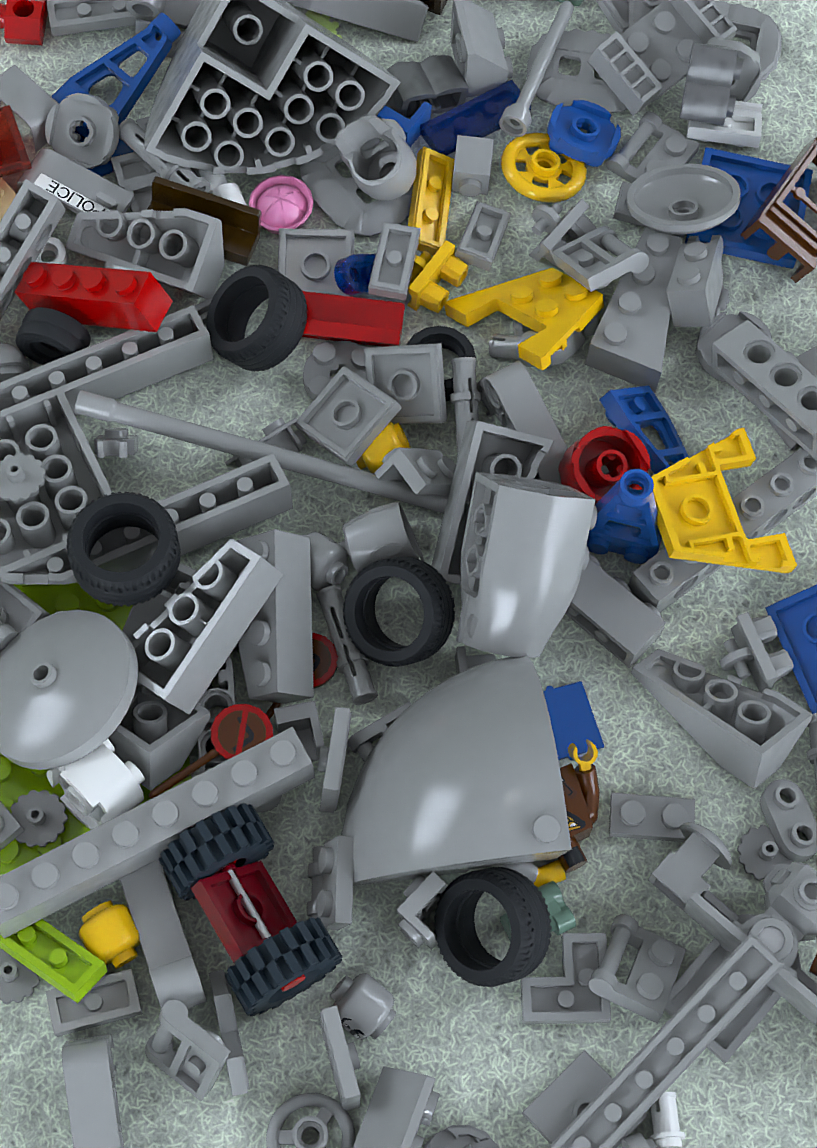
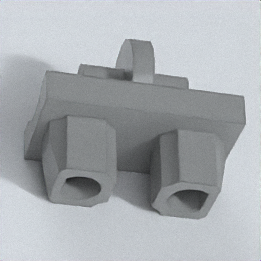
(547, 219)
(750, 637)

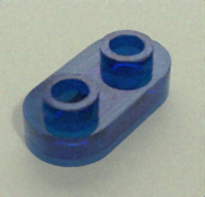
(354, 273)

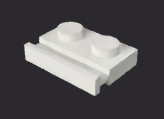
(741, 130)

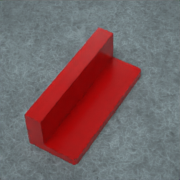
(353, 319)

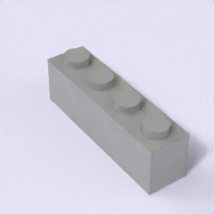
(613, 614)

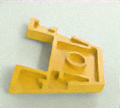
(541, 301)
(700, 517)

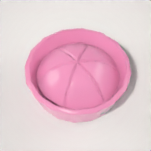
(283, 202)

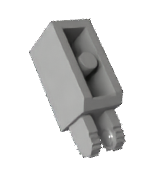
(696, 282)

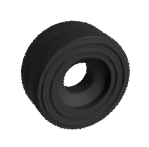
(50, 335)

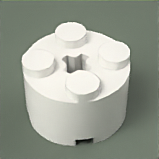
(98, 786)

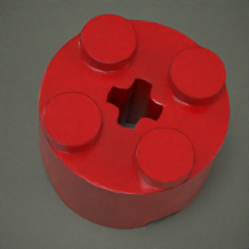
(600, 447)

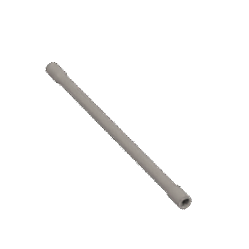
(110, 410)

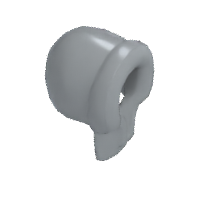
(384, 169)

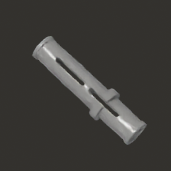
(465, 394)
(350, 661)

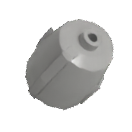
(379, 536)

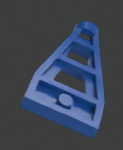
(109, 64)
(640, 408)
(629, 508)

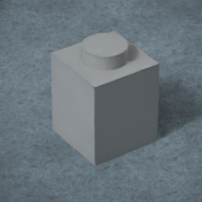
(472, 165)

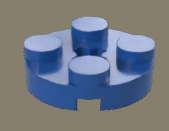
(587, 147)

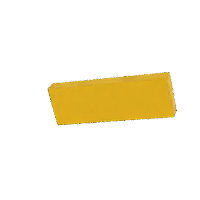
(431, 198)

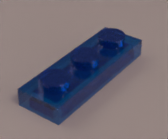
(473, 119)

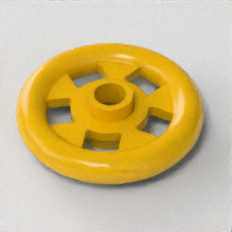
(543, 167)

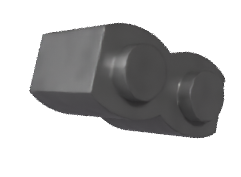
(431, 80)
(709, 84)

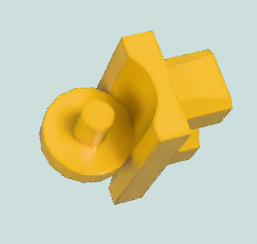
(428, 273)

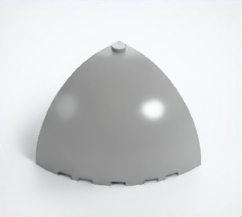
(259, 89)
(461, 781)

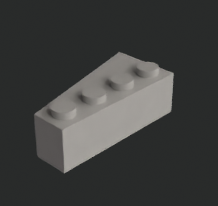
(636, 321)
(485, 450)
(203, 625)
(278, 642)

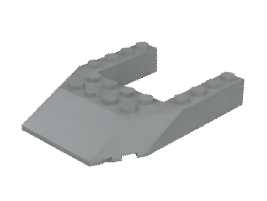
(41, 421)

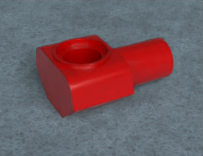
(24, 21)

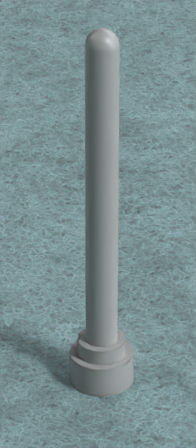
(517, 117)

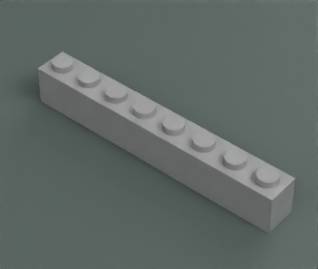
(146, 830)

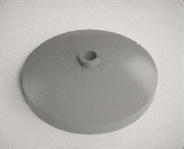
(64, 688)

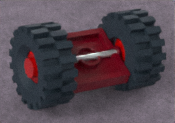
(266, 943)

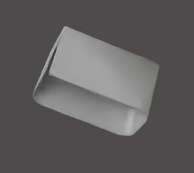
(27, 101)

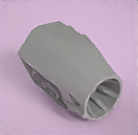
(520, 561)

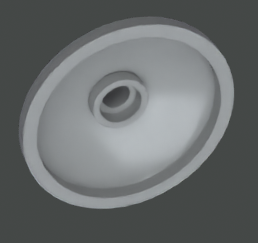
(683, 198)

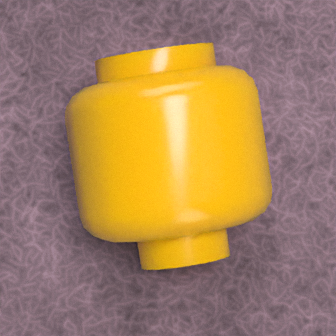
(387, 440)
(110, 934)

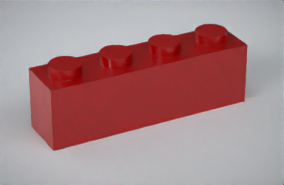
(96, 295)

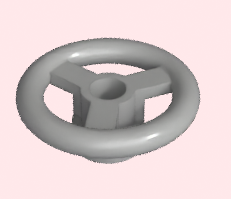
(329, 1108)

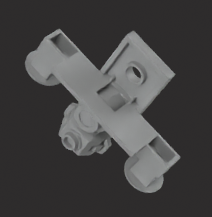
(787, 919)

